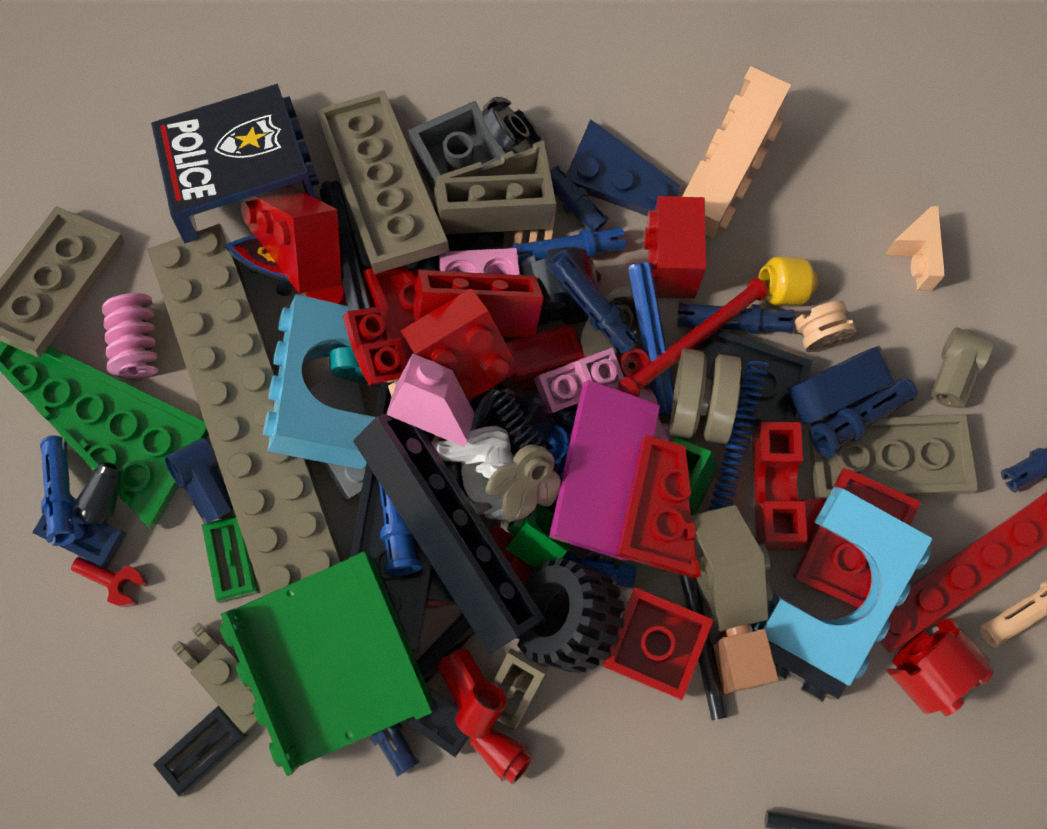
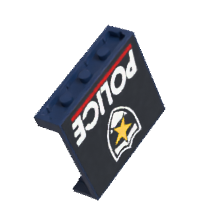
(230, 154)

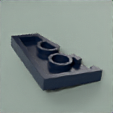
(617, 172)

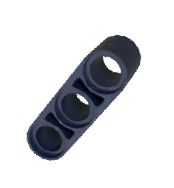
(841, 385)

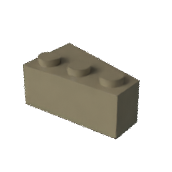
(497, 196)

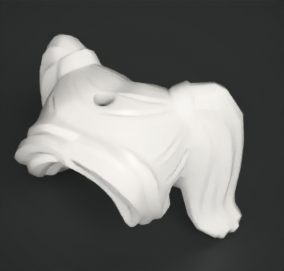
(480, 458)

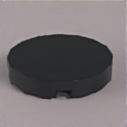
(509, 128)

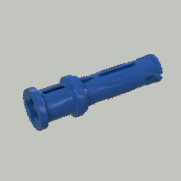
(398, 541)

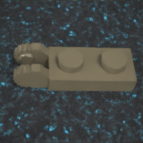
(220, 678)

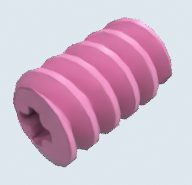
(128, 337)

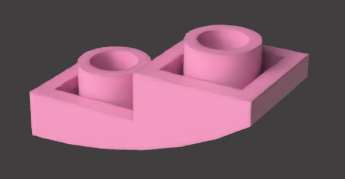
(563, 385)

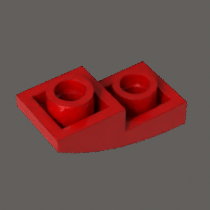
(373, 345)

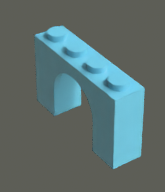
(300, 422)
(893, 555)

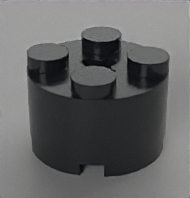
(557, 301)

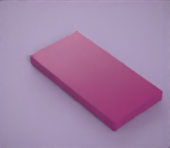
(601, 467)

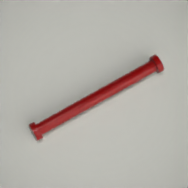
(755, 290)

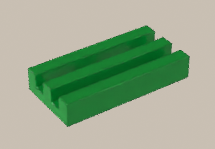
(237, 590)

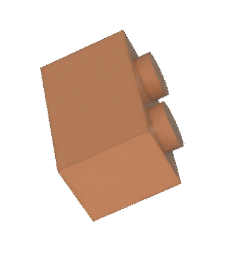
(744, 659)

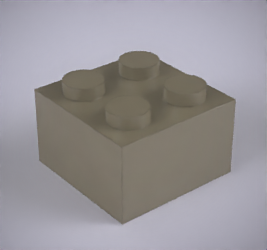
(731, 568)

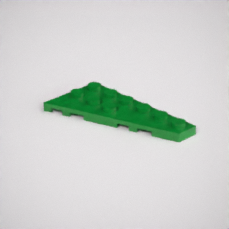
(107, 423)

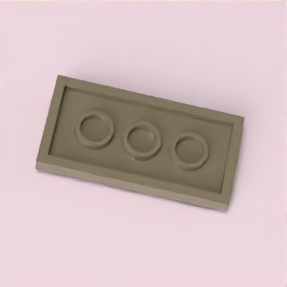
(52, 278)
(906, 454)

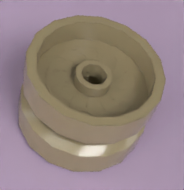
(710, 396)

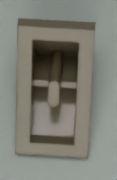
(520, 682)

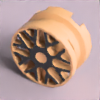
(825, 326)

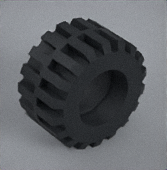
(591, 622)

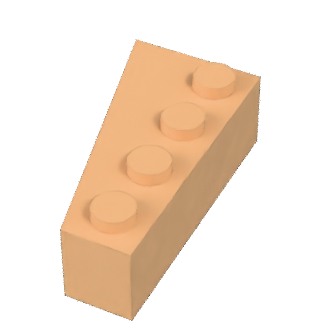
(738, 147)

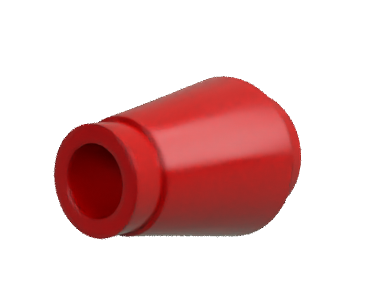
(503, 755)

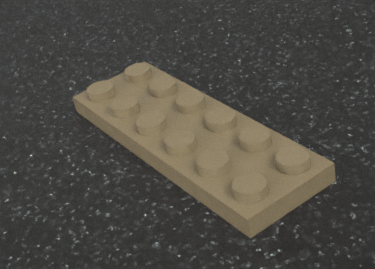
(381, 182)

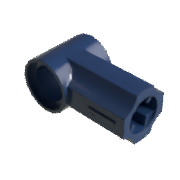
(197, 471)

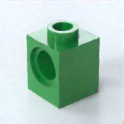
(531, 538)

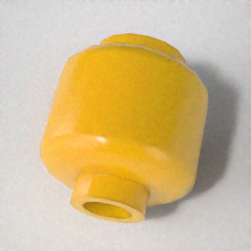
(789, 280)

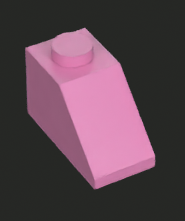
(432, 401)

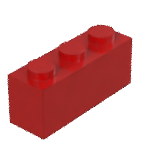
(509, 298)

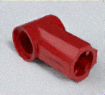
(477, 699)

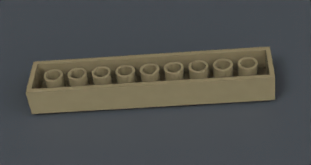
(231, 377)

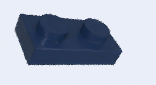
(92, 541)

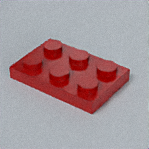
(838, 565)

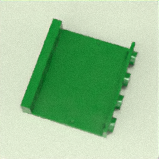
(326, 662)

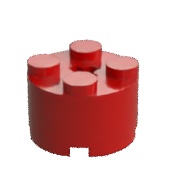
(940, 668)

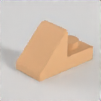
(924, 243)

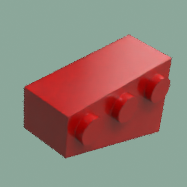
(298, 236)

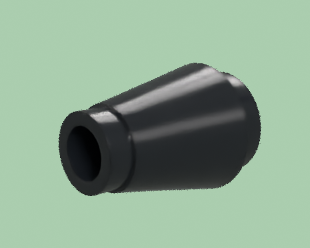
(100, 494)

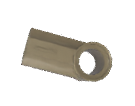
(963, 359)

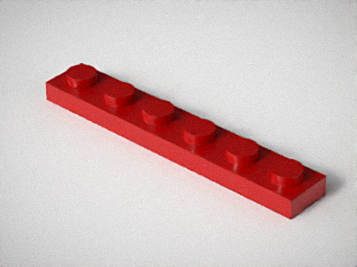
(968, 572)

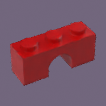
(776, 461)

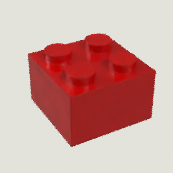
(677, 245)
(463, 340)
(658, 644)

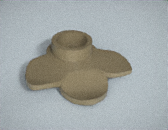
(525, 482)

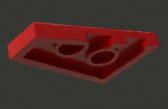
(396, 292)
(658, 514)

